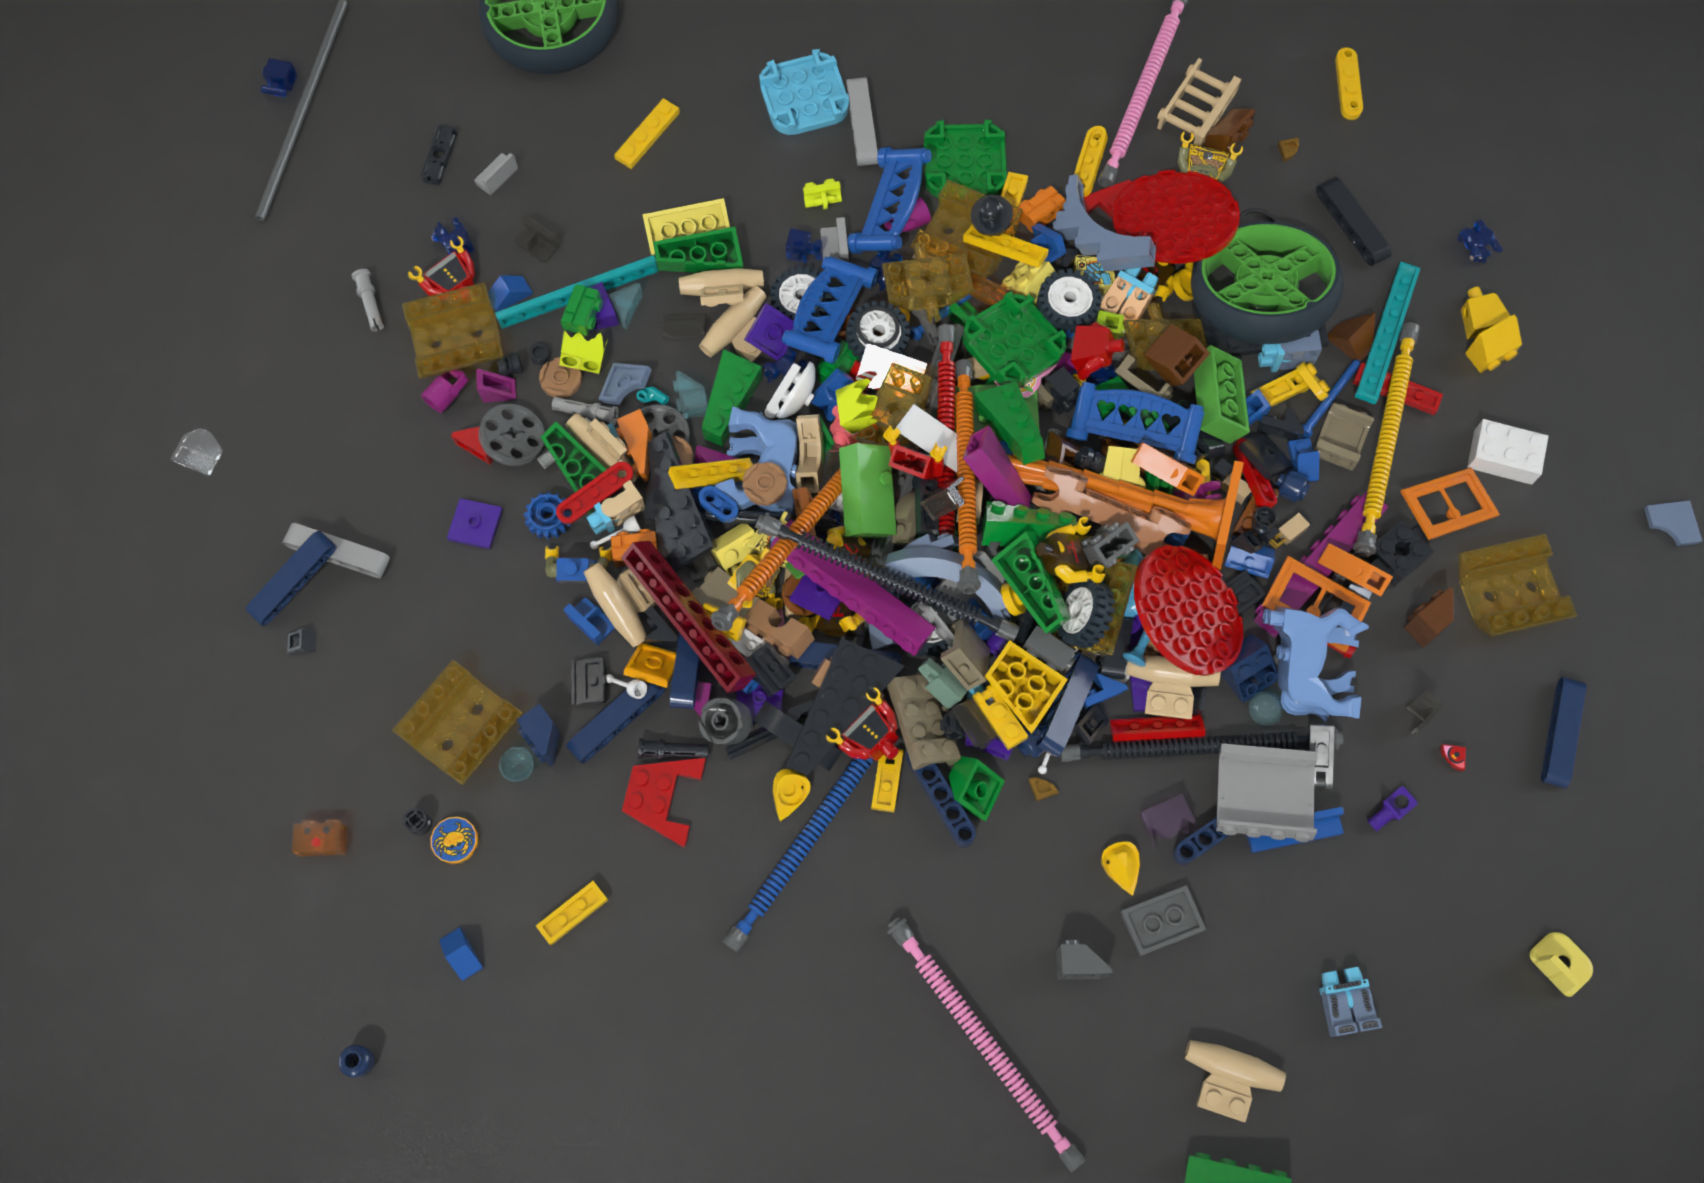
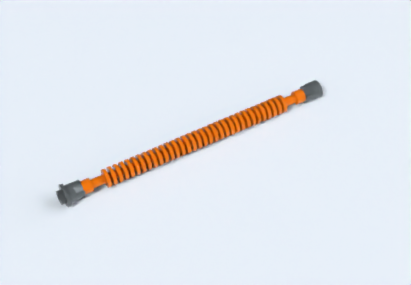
(968, 576)
(747, 590)

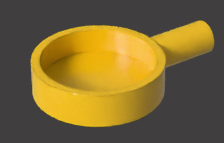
(1182, 282)
(1011, 600)

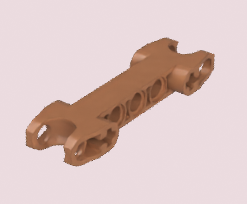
(1075, 498)

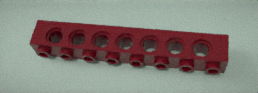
(688, 616)

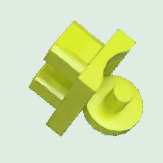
(822, 194)

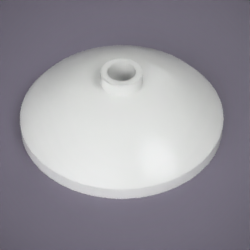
(800, 393)

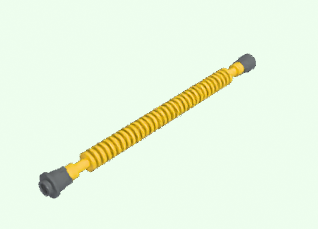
(1387, 440)

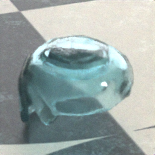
(1266, 708)
(516, 764)

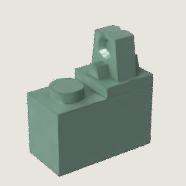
(942, 683)

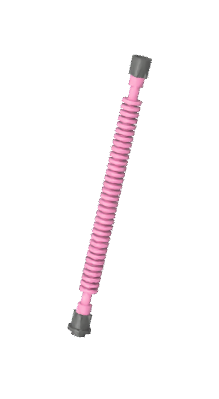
(1142, 93)
(904, 937)

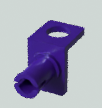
(1390, 810)

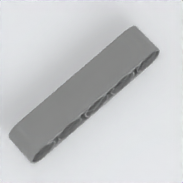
(862, 121)
(346, 554)

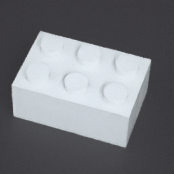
(1507, 451)

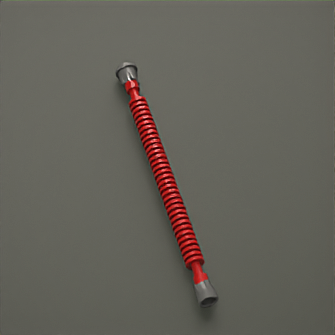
(946, 411)

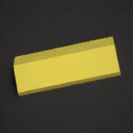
(685, 221)

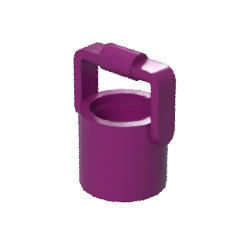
(919, 217)
(441, 392)

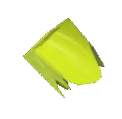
(582, 354)
(855, 407)

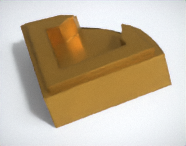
(1288, 148)
(1041, 788)

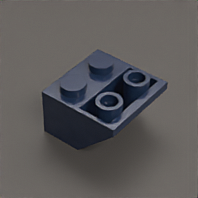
(1251, 670)
(540, 731)

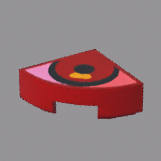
(1454, 756)

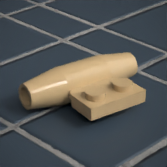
(721, 285)
(734, 326)
(599, 442)
(621, 601)
(1170, 690)
(1231, 1076)

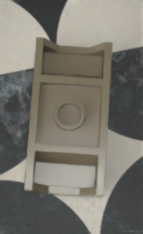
(920, 722)

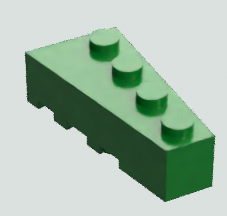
(699, 252)
(732, 387)
(1011, 419)
(572, 458)
(1008, 522)
(1032, 582)
(1203, 1170)

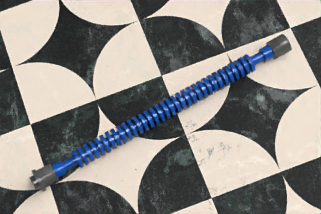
(738, 934)

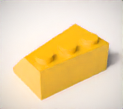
(1025, 684)

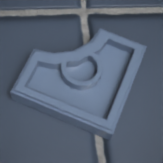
(623, 380)
(1676, 520)

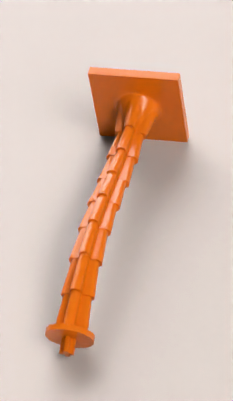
(1205, 516)

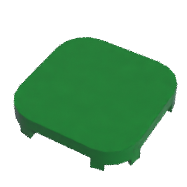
(966, 155)
(1013, 340)

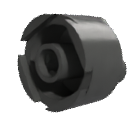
(728, 711)

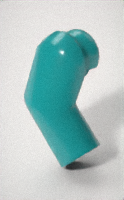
(651, 394)

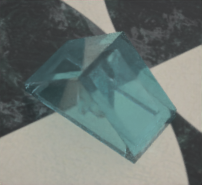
(626, 302)

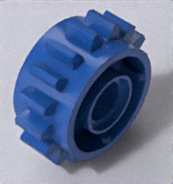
(538, 509)

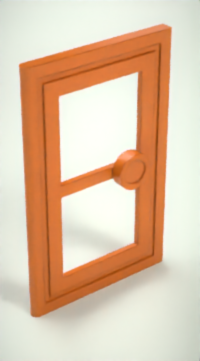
(1455, 521)
(1293, 566)

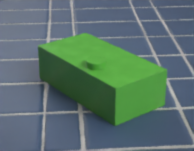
(1222, 394)
(867, 491)

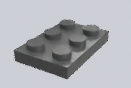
(1163, 921)

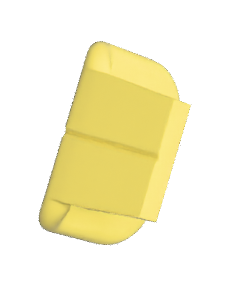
(1119, 466)
(1546, 958)

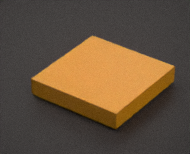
(651, 665)

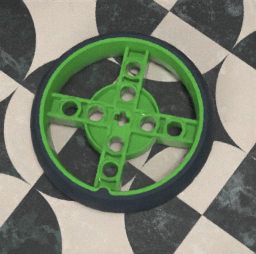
(549, 21)
(1269, 284)

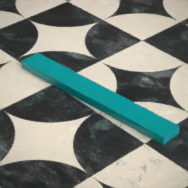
(561, 297)
(1387, 333)

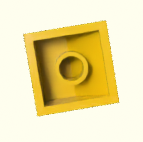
(1495, 345)

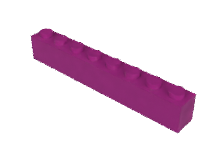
(1342, 536)
(865, 598)

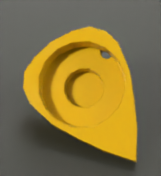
(788, 791)
(1122, 865)

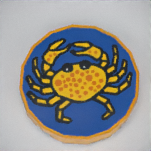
(454, 840)

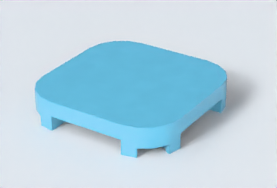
(804, 93)

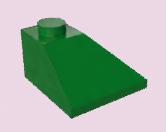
(975, 786)

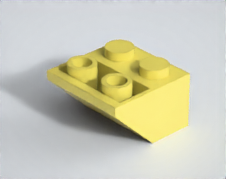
(1027, 279)
(732, 548)

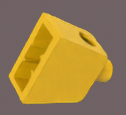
(1482, 312)

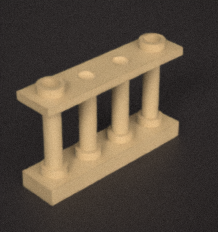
(1208, 118)

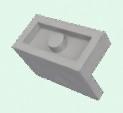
(496, 173)
(835, 241)

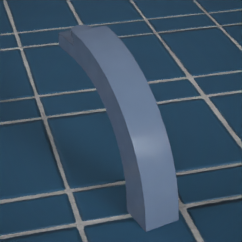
(944, 541)
(946, 564)

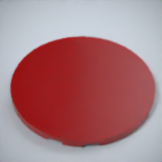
(1181, 212)
(1188, 610)

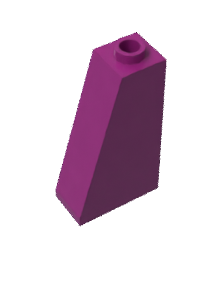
(995, 469)

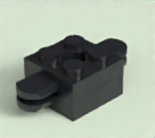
(1401, 551)

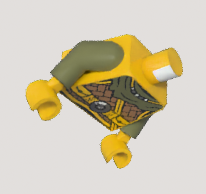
(1206, 160)
(769, 588)

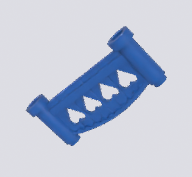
(893, 162)
(822, 342)
(1181, 439)

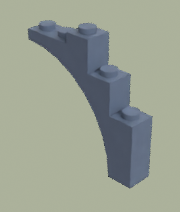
(1112, 249)

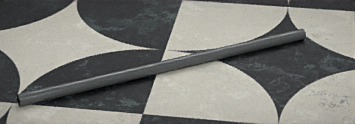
(301, 111)

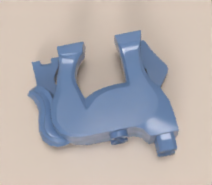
(775, 443)
(1303, 656)

